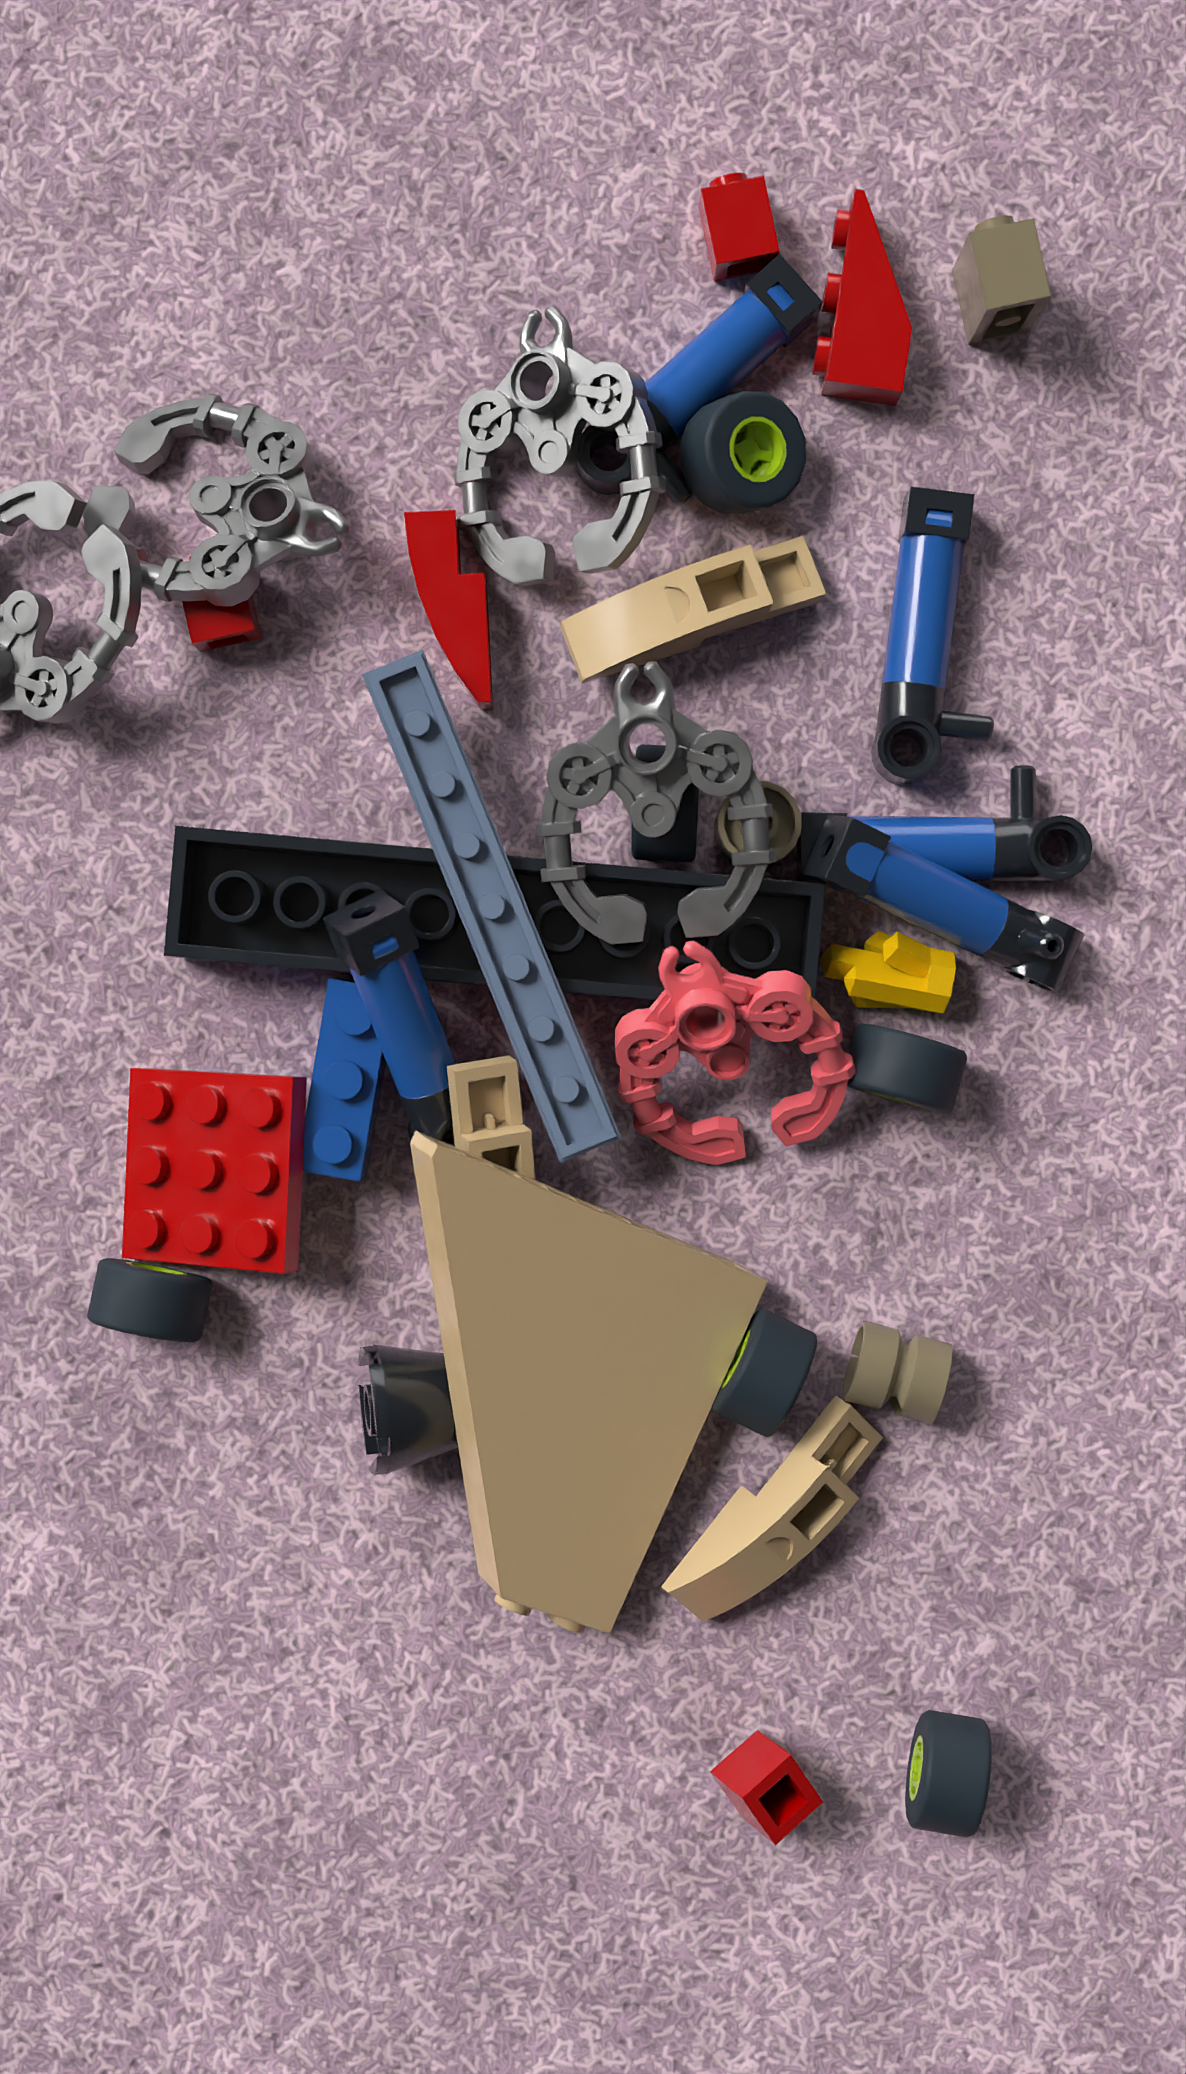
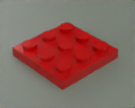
(214, 1169)

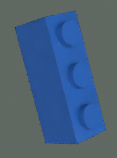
(343, 1088)

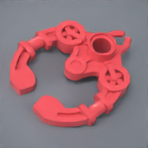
(714, 1020)

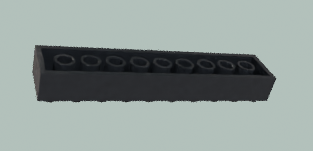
(267, 897)

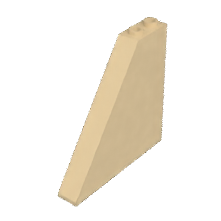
(571, 1375)

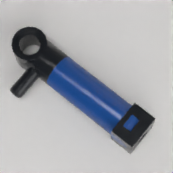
(767, 315)
(921, 632)
(976, 845)
(873, 868)
(379, 949)

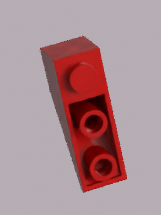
(871, 326)

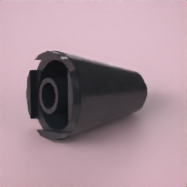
(405, 1407)

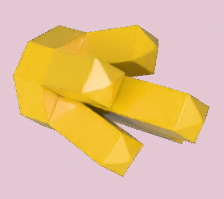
(893, 973)

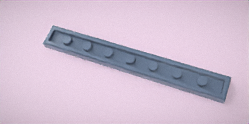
(491, 906)

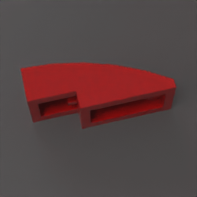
(452, 600)

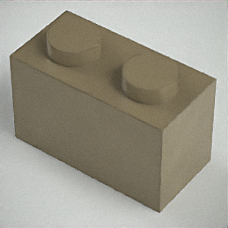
(1001, 279)

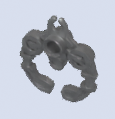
(551, 428)
(237, 507)
(49, 686)
(652, 794)

